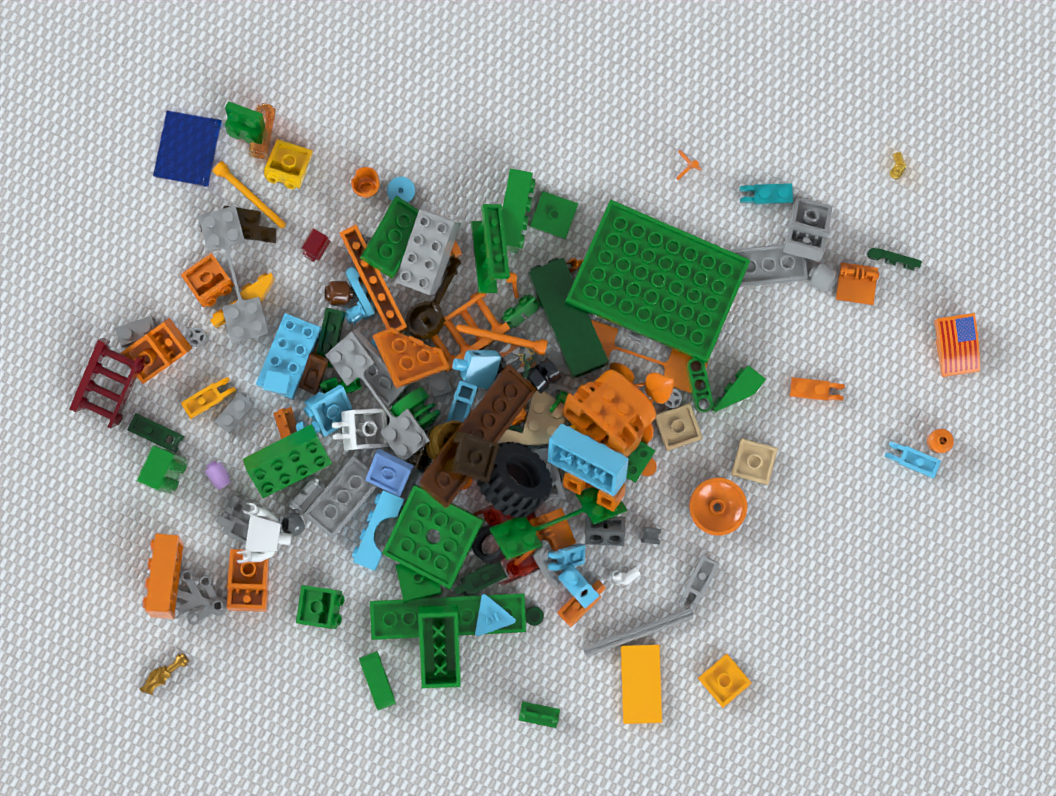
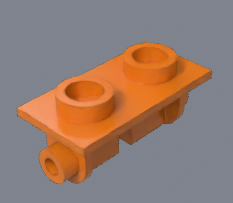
(285, 421)

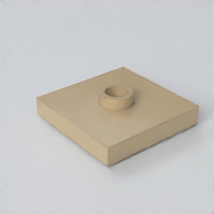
(678, 427)
(754, 461)

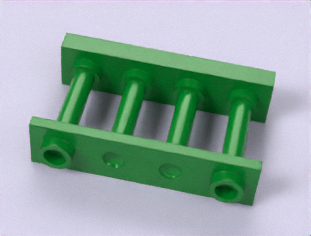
(490, 248)

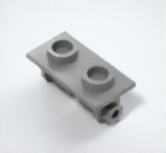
(307, 495)

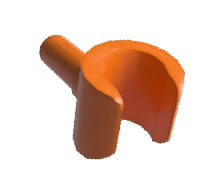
(575, 263)
(513, 279)

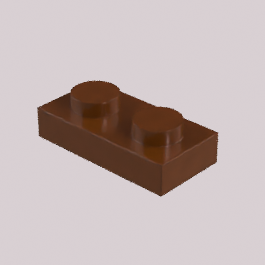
(313, 373)

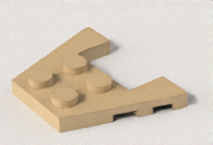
(539, 423)

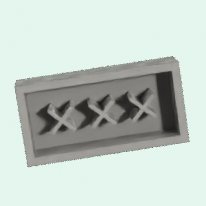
(427, 252)

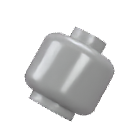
(823, 277)

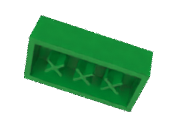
(514, 208)
(287, 461)
(162, 470)
(439, 646)

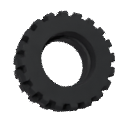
(532, 479)

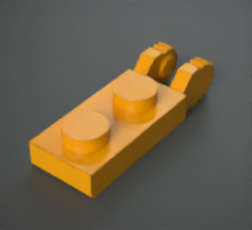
(206, 398)

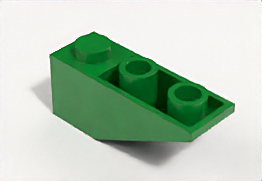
(745, 386)

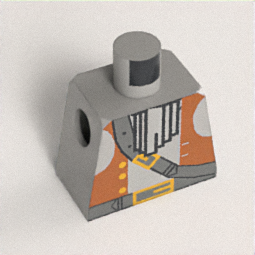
(513, 355)

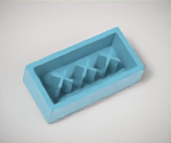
(291, 350)
(587, 459)

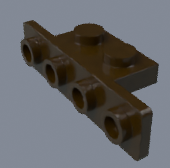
(250, 226)

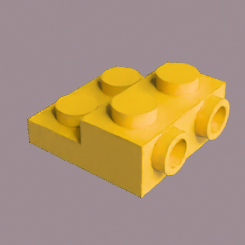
(287, 164)

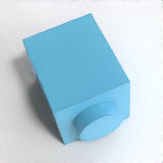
(276, 382)

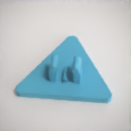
(491, 617)

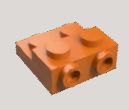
(208, 280)

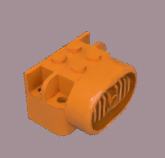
(611, 412)

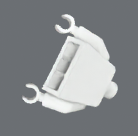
(263, 535)

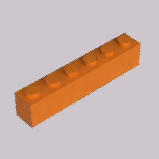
(373, 281)

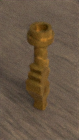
(161, 674)

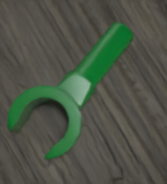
(559, 398)

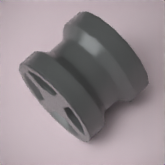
(651, 535)

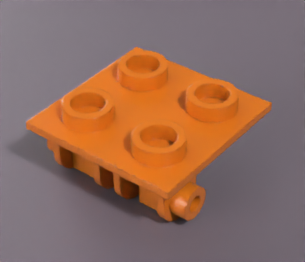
(857, 283)
(557, 535)

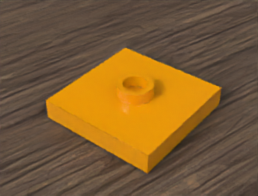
(724, 680)

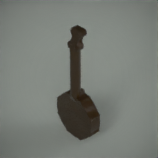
(427, 318)

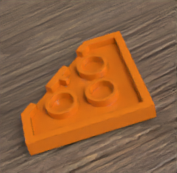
(408, 357)

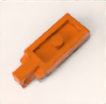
(573, 610)

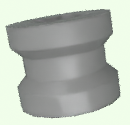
(195, 334)
(674, 400)

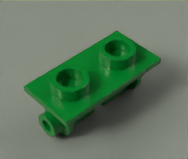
(526, 305)
(332, 383)
(638, 461)
(539, 714)

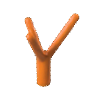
(691, 165)

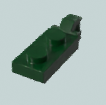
(481, 579)

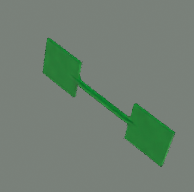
(519, 537)

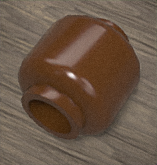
(338, 293)

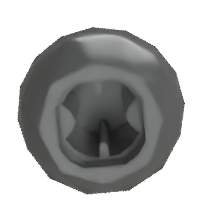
(293, 524)

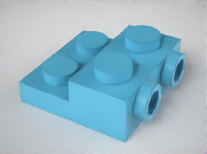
(327, 409)

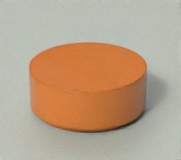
(650, 469)

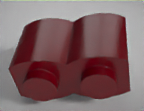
(315, 245)

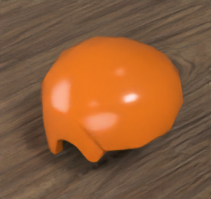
(365, 182)

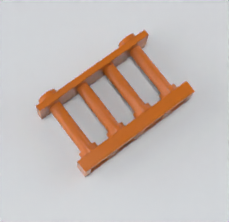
(476, 298)

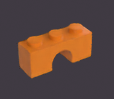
(604, 499)

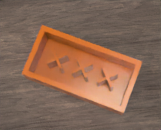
(164, 576)

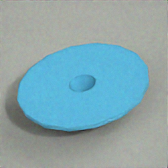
(402, 188)

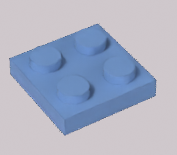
(389, 472)

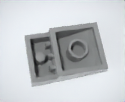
(808, 229)

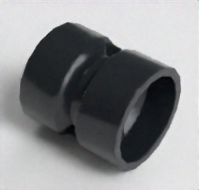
(539, 381)

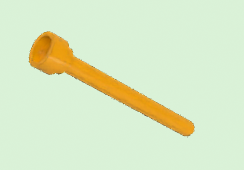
(222, 170)

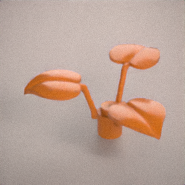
(657, 387)

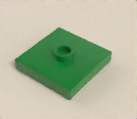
(554, 215)
(414, 585)

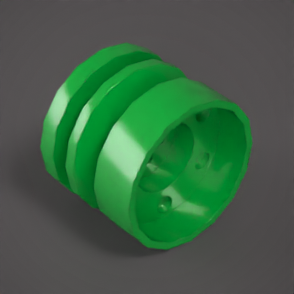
(415, 403)

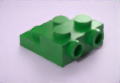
(244, 123)
(320, 607)

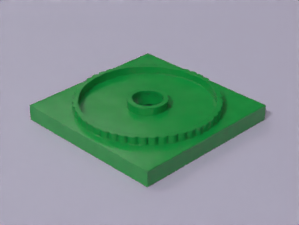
(410, 540)

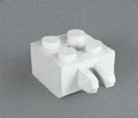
(362, 429)

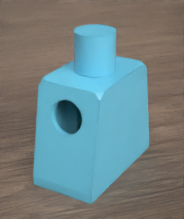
(478, 367)
(576, 584)

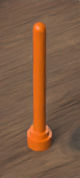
(538, 346)

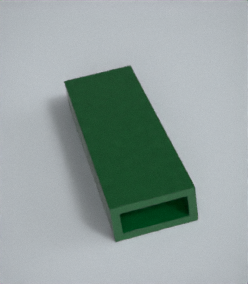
(568, 323)

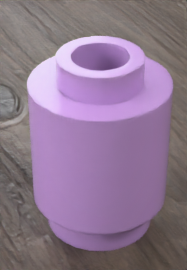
(217, 474)

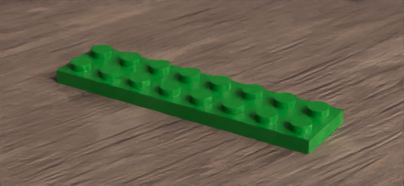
(400, 620)

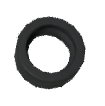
(477, 545)

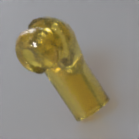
(899, 167)

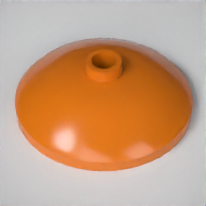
(731, 501)

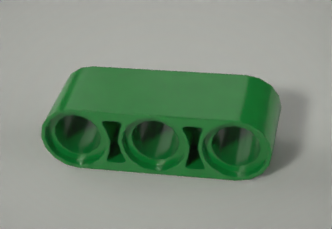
(699, 394)
(377, 680)

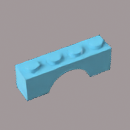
(387, 507)

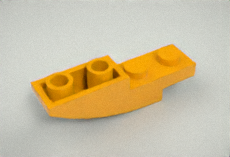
(249, 291)

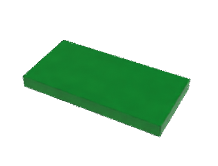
(391, 237)

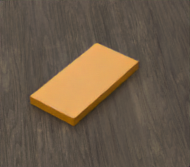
(641, 684)

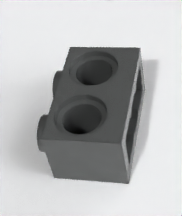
(607, 532)

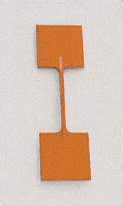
(674, 367)

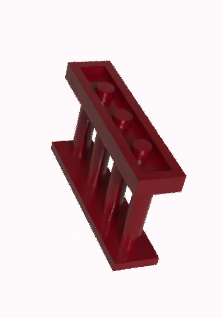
(88, 384)

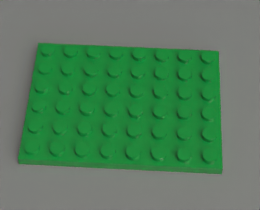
(658, 281)

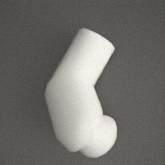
(625, 578)

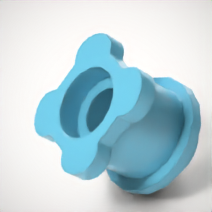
(355, 314)

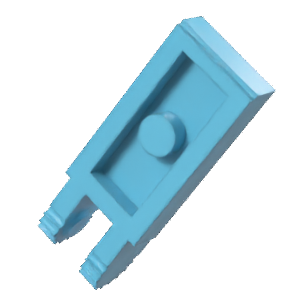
(360, 291)
(915, 460)
(567, 556)

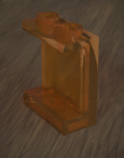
(262, 150)

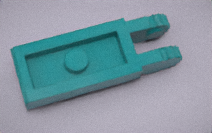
(768, 193)

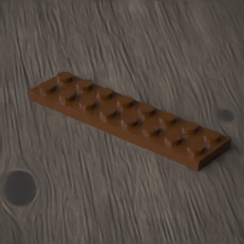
(487, 421)

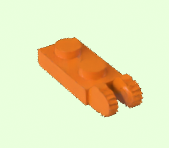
(814, 389)

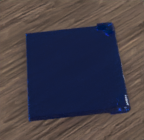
(187, 148)

